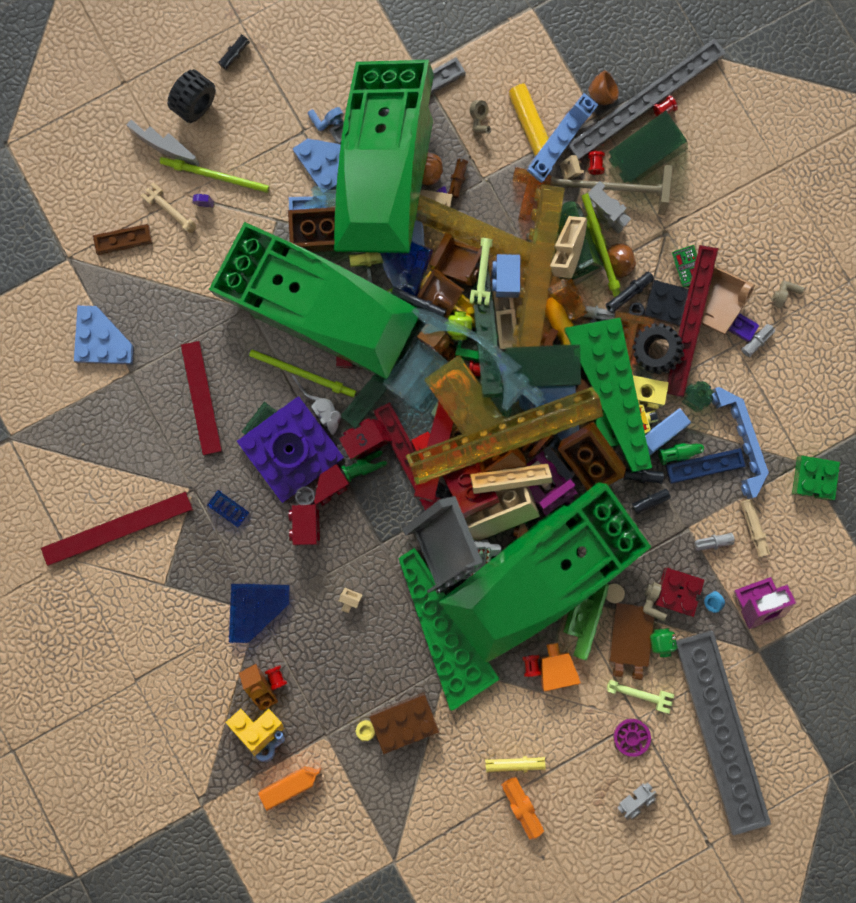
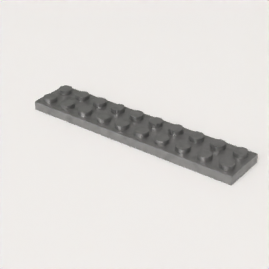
(722, 733)

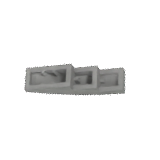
(167, 145)

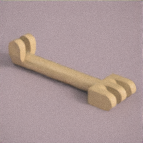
(187, 225)

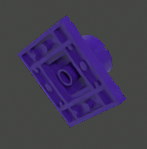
(311, 452)

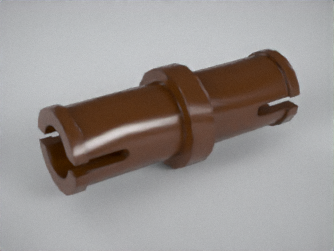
(458, 177)

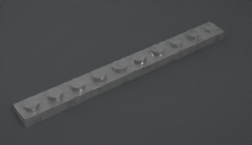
(646, 99)

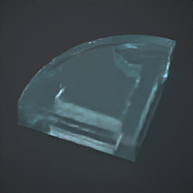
(639, 371)

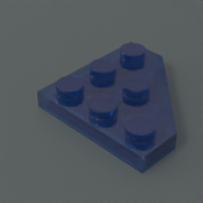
(407, 269)
(254, 608)

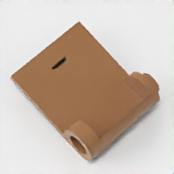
(725, 300)

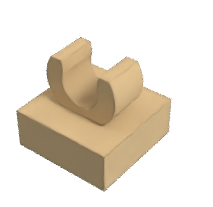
(571, 168)
(350, 599)

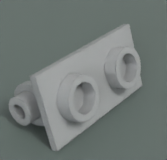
(632, 806)

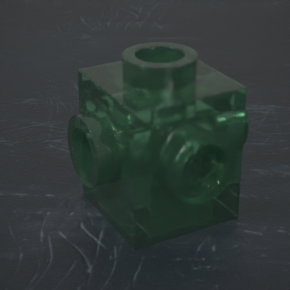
(698, 396)

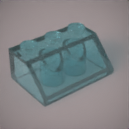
(408, 376)

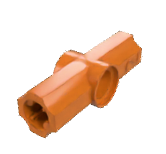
(522, 808)

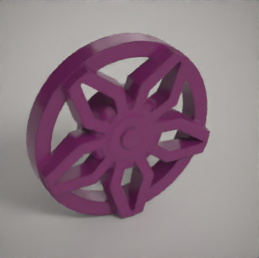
(632, 737)

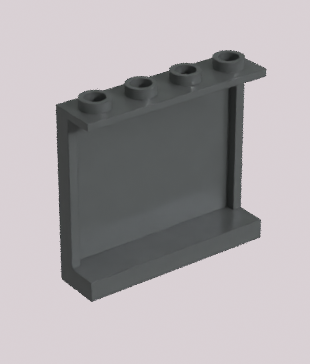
(445, 543)

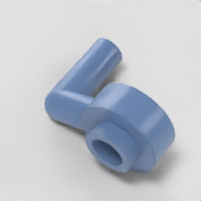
(333, 117)
(279, 739)

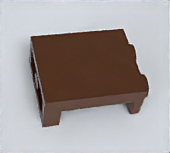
(457, 260)

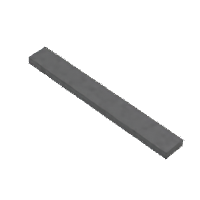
(443, 76)

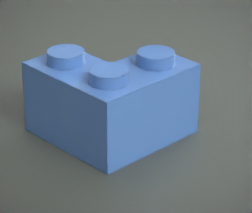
(506, 276)

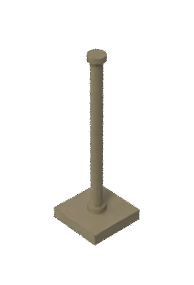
(661, 190)

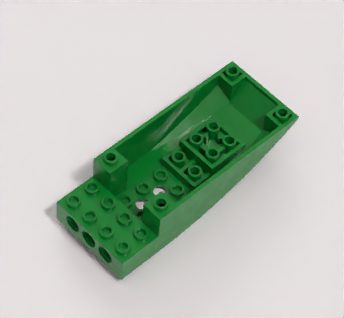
(385, 170)
(329, 310)
(525, 583)

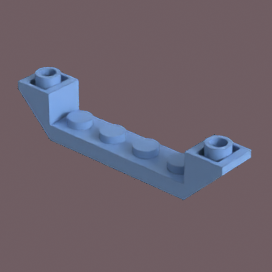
(560, 138)
(751, 486)

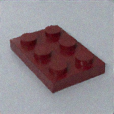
(461, 487)

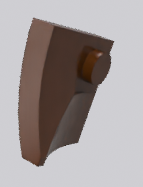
(441, 292)

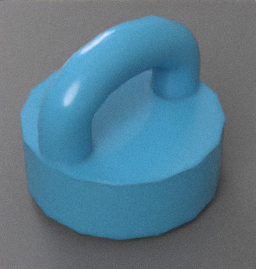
(714, 602)

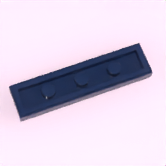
(705, 465)

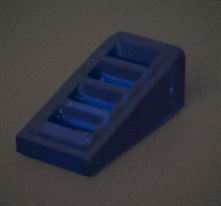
(214, 498)

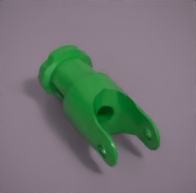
(679, 452)
(363, 466)

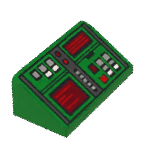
(685, 262)

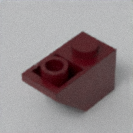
(329, 484)

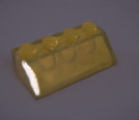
(462, 396)

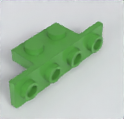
(584, 620)

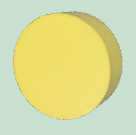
(365, 730)

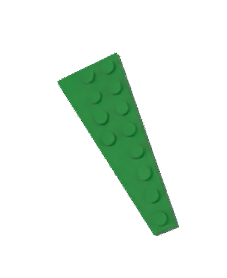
(610, 374)
(456, 661)

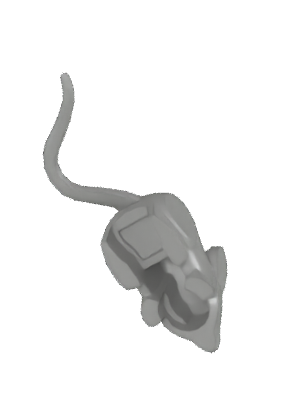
(324, 409)

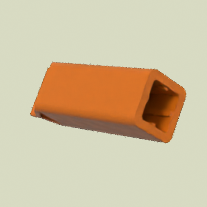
(288, 787)

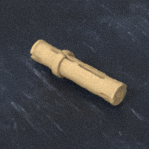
(756, 531)

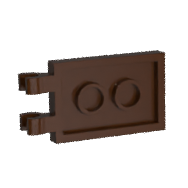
(630, 639)

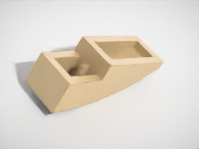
(569, 247)
(505, 320)

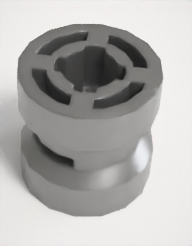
(303, 494)

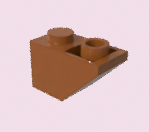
(439, 342)
(257, 687)

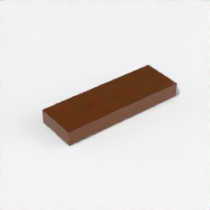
(122, 239)

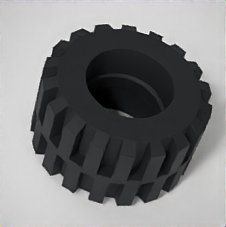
(191, 96)
(649, 336)

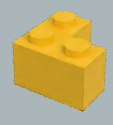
(255, 734)

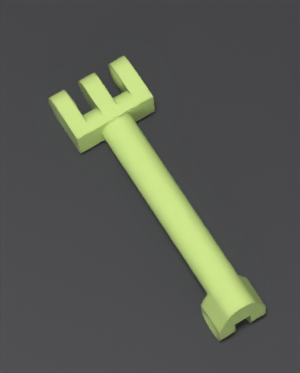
(486, 243)
(614, 687)

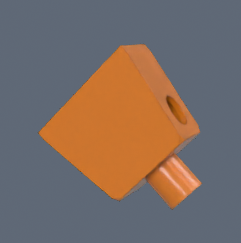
(557, 669)

